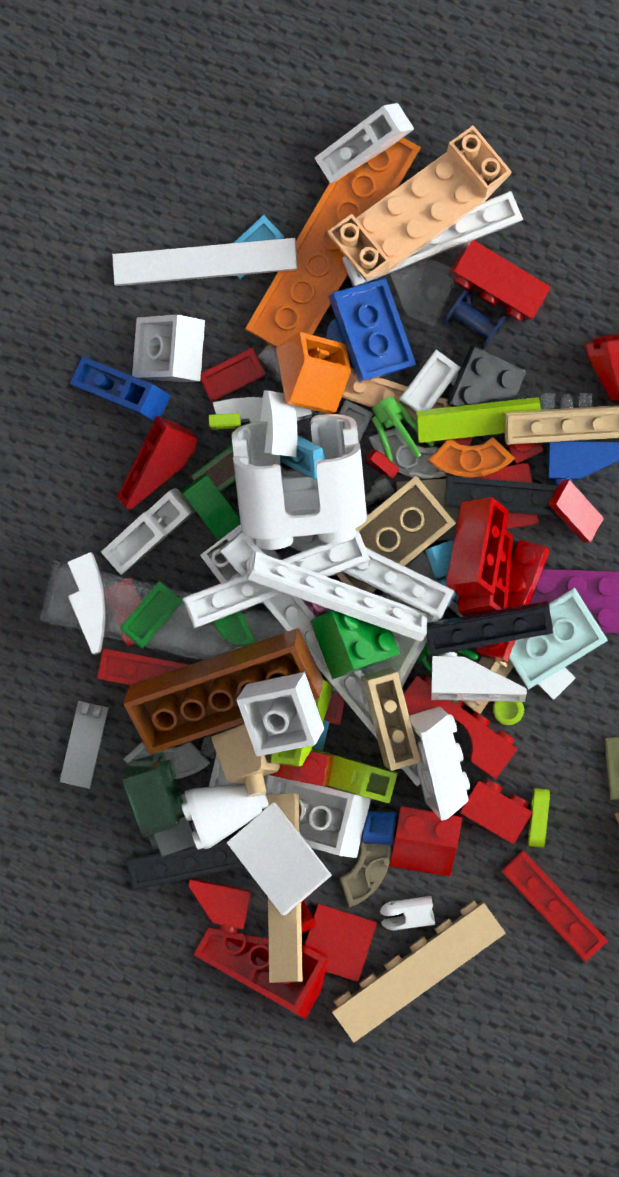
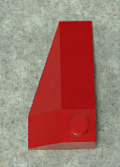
(248, 962)

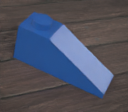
(120, 389)
(579, 459)

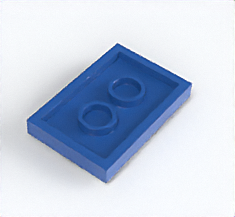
(372, 330)

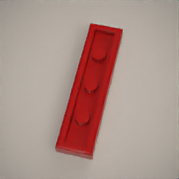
(554, 905)

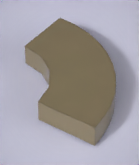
(366, 873)

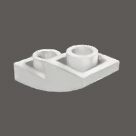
(282, 424)

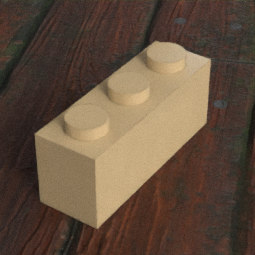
(390, 719)

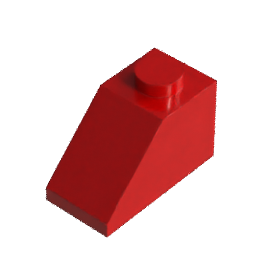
(222, 903)

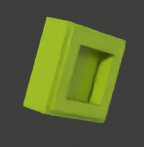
(225, 421)

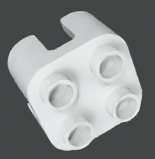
(289, 504)

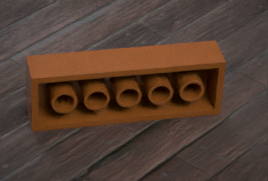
(205, 694)

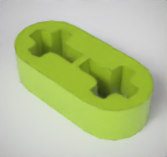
(538, 818)

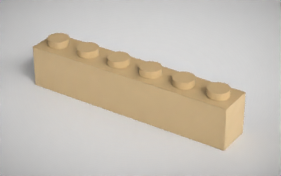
(417, 971)

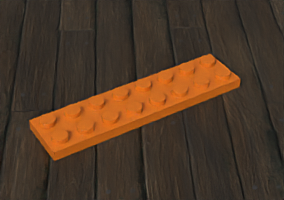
(300, 297)

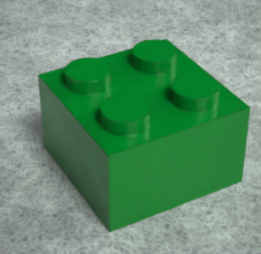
(352, 643)

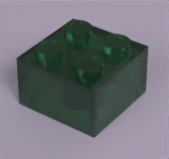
(153, 793)

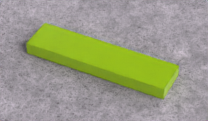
(468, 419)

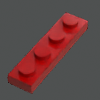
(525, 572)

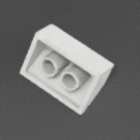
(440, 757)

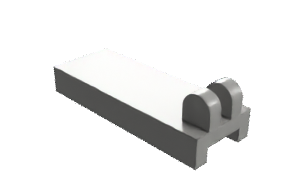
(84, 744)

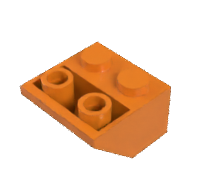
(313, 372)

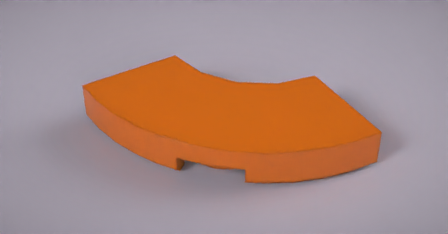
(471, 460)

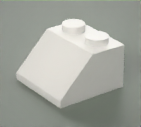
(168, 348)

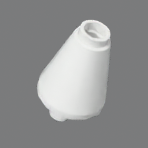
(219, 811)

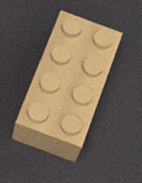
(402, 527)

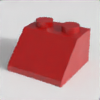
(425, 841)

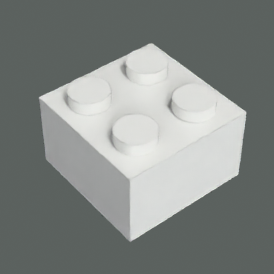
(280, 714)

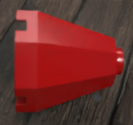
(604, 359)

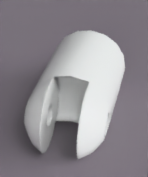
(416, 913)

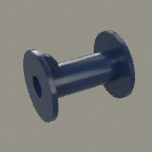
(473, 318)

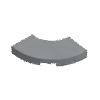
(404, 457)
(185, 758)

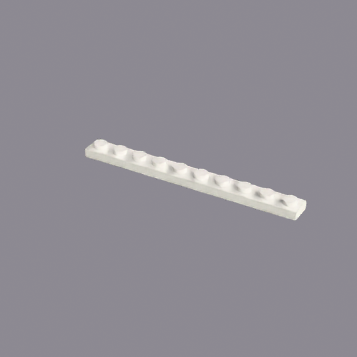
(294, 614)

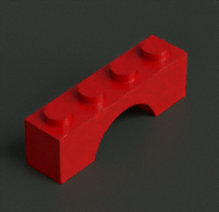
(488, 749)

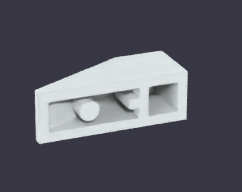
(364, 142)
(467, 681)

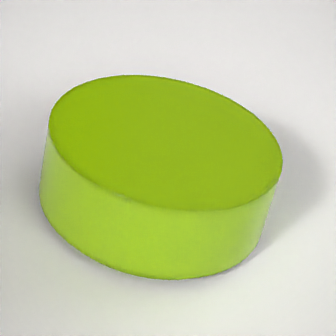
(508, 712)

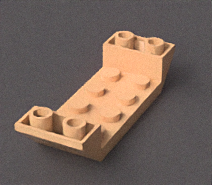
(421, 206)

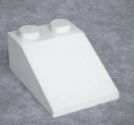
(328, 816)

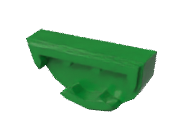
(235, 629)

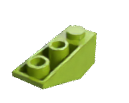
(361, 778)

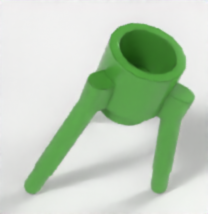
(390, 413)

